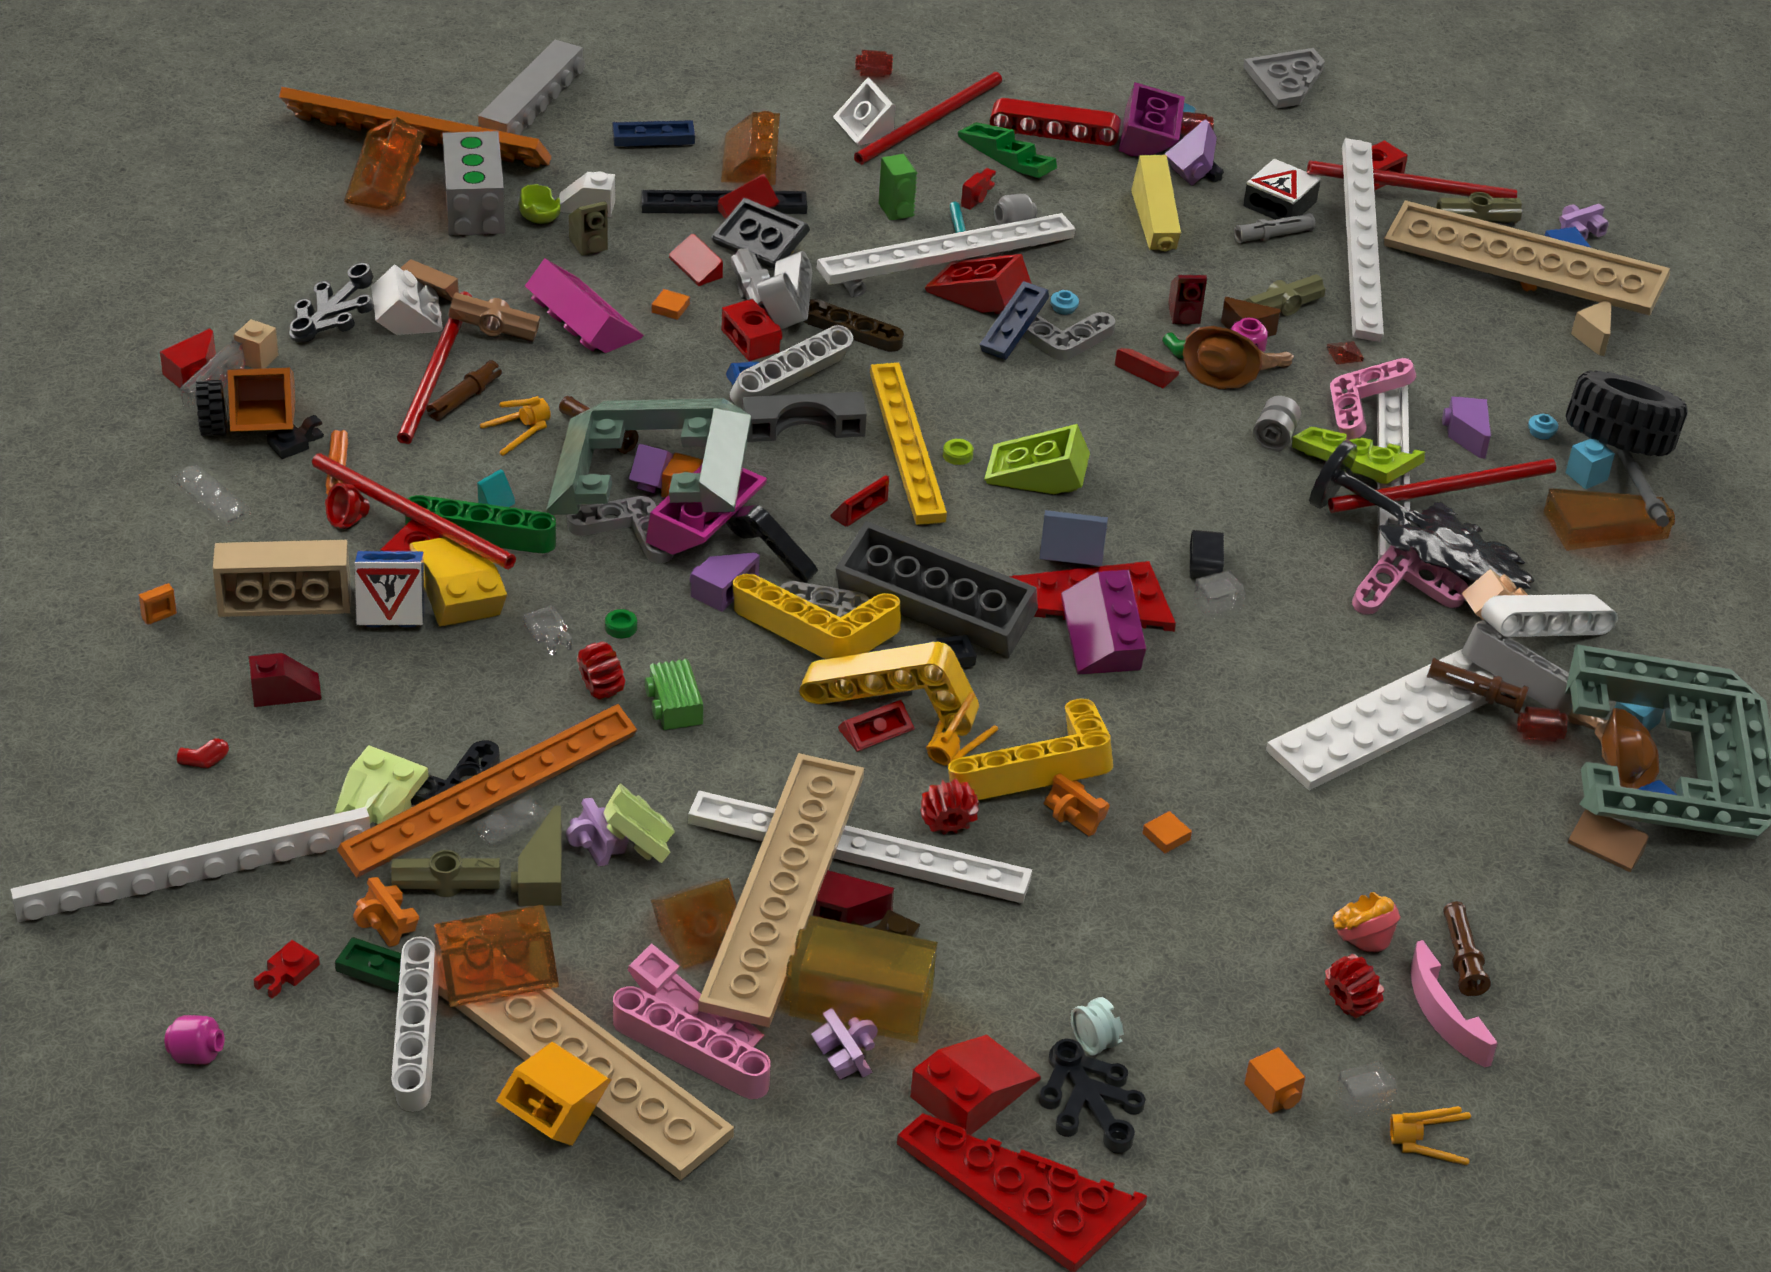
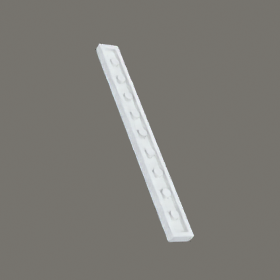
(1362, 240)
(944, 248)
(1392, 429)
(875, 850)
(187, 865)

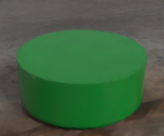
(621, 623)

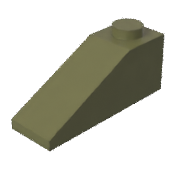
(540, 865)

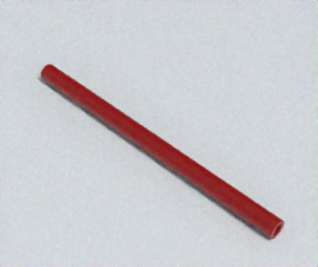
(927, 118)
(1414, 181)
(429, 380)
(1448, 484)

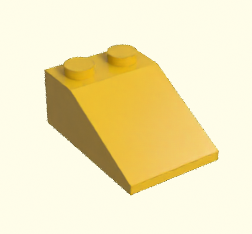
(459, 582)

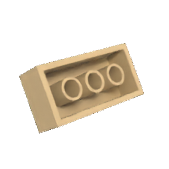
(282, 578)

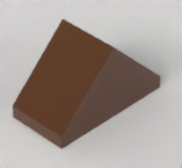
(1236, 310)

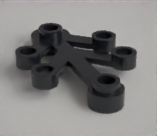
(305, 328)
(1069, 1058)

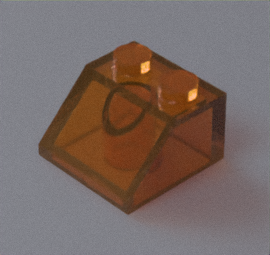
(696, 920)

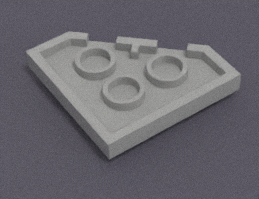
(1286, 75)

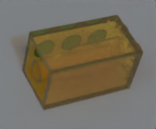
(862, 976)

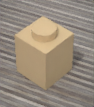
(258, 343)

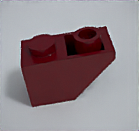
(1187, 298)
(852, 899)

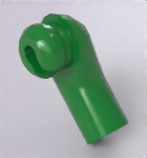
(1174, 344)

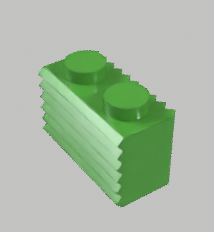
(897, 187)
(674, 694)

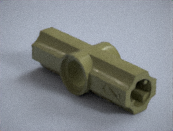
(1484, 207)
(1292, 295)
(446, 873)

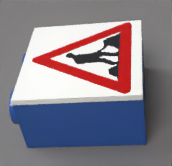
(389, 588)

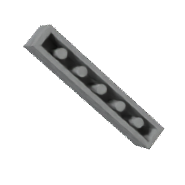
(533, 88)

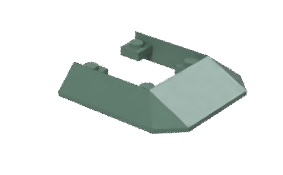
(703, 422)
(1727, 733)

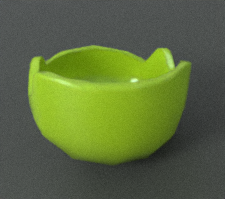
(538, 204)

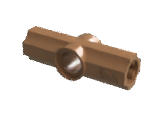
(494, 316)

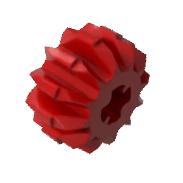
(601, 670)
(949, 806)
(1354, 985)

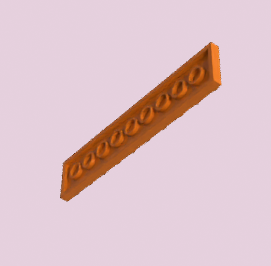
(362, 115)

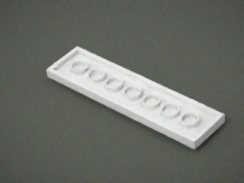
(1374, 724)

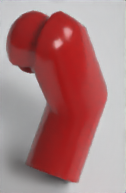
(205, 756)

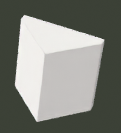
(867, 114)

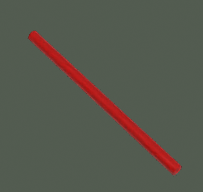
(415, 511)

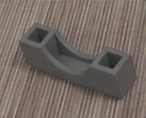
(837, 412)

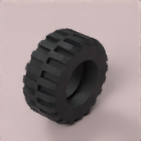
(1626, 413)

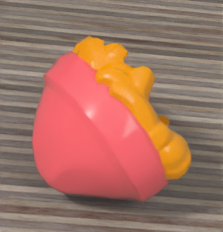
(1368, 922)

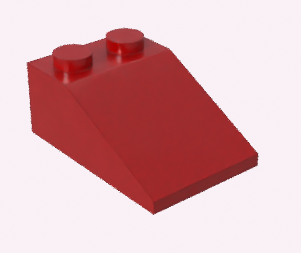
(981, 282)
(970, 1082)

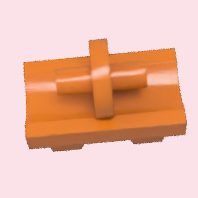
(1075, 805)
(383, 912)

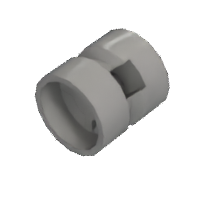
(1277, 423)

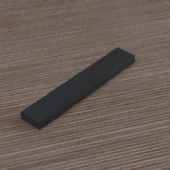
(707, 201)

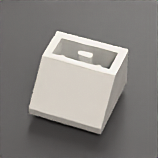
(405, 303)

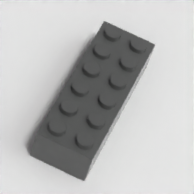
(939, 588)

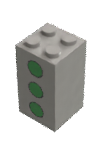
(473, 183)

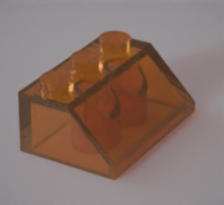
(752, 148)
(385, 165)
(496, 955)

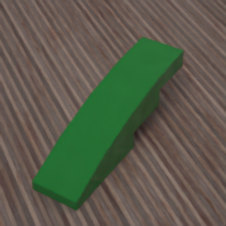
(1002, 147)

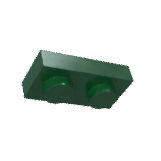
(370, 963)

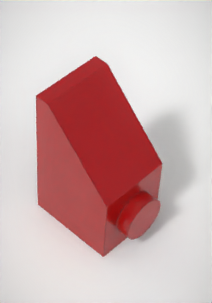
(187, 357)

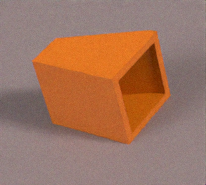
(261, 399)

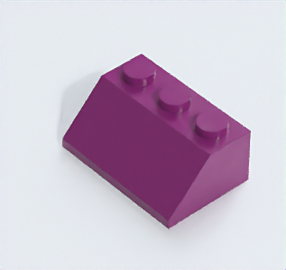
(1151, 121)
(1104, 624)

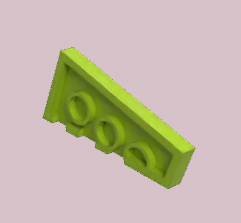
(1371, 461)

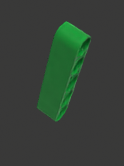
(496, 524)

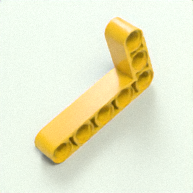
(812, 625)
(895, 670)
(1030, 766)

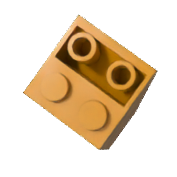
(554, 1092)

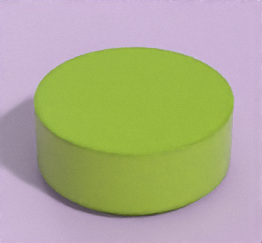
(958, 451)

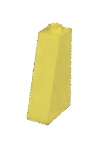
(1156, 202)

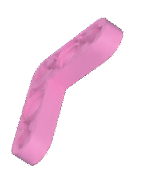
(1399, 373)
(1408, 570)

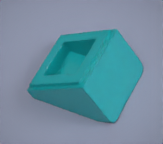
(495, 490)

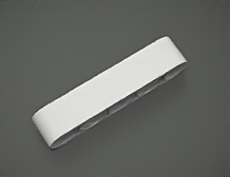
(792, 364)
(1549, 615)
(420, 1037)

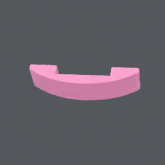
(658, 977)
(1466, 1036)

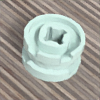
(1096, 1026)

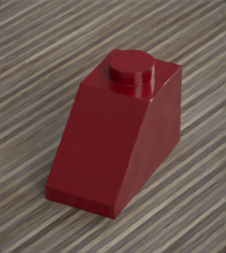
(282, 680)

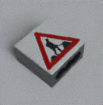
(1281, 191)

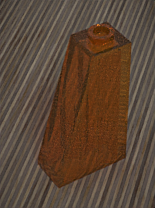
(1602, 518)

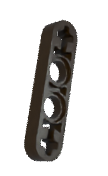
(882, 335)

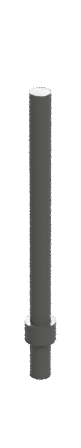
(1654, 507)

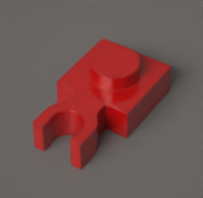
(976, 188)
(288, 965)

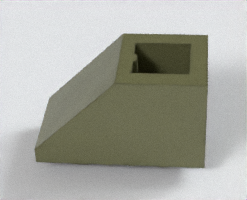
(589, 228)

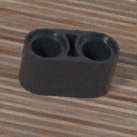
(1206, 553)

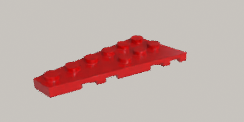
(1148, 594)
(1027, 1192)

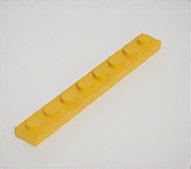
(908, 444)

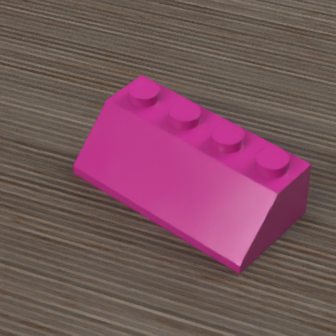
(580, 309)
(685, 525)

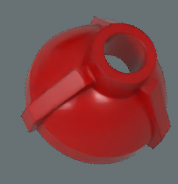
(345, 505)

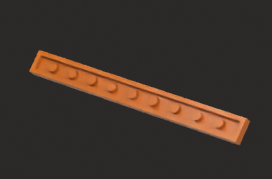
(485, 790)

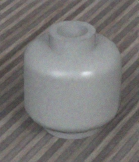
(1014, 208)

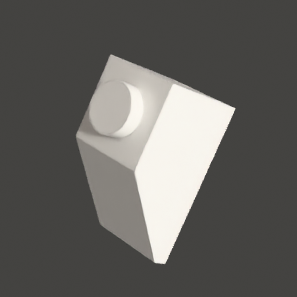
(587, 190)

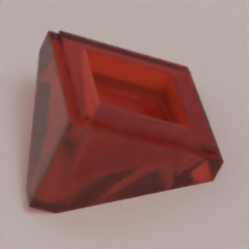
(1345, 352)

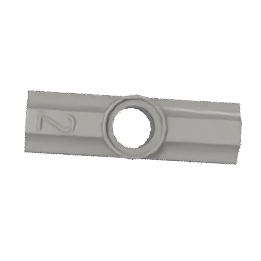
(749, 275)

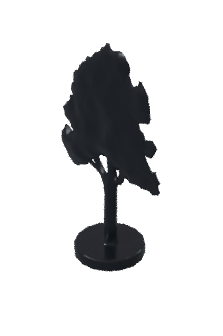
(1441, 536)

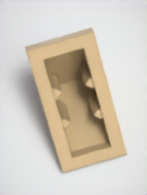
(1593, 326)

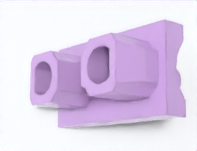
(1585, 220)
(591, 833)
(850, 1057)

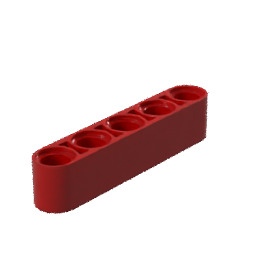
(1067, 117)

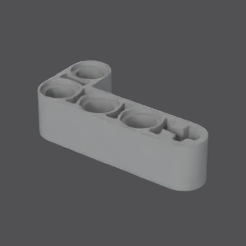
(788, 292)
(1518, 666)

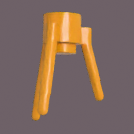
(533, 413)
(946, 745)
(1409, 1127)

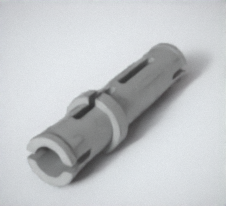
(1264, 229)

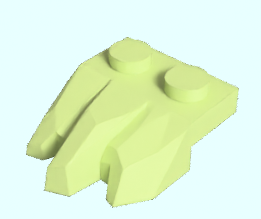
(381, 784)
(635, 819)

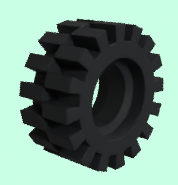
(211, 407)

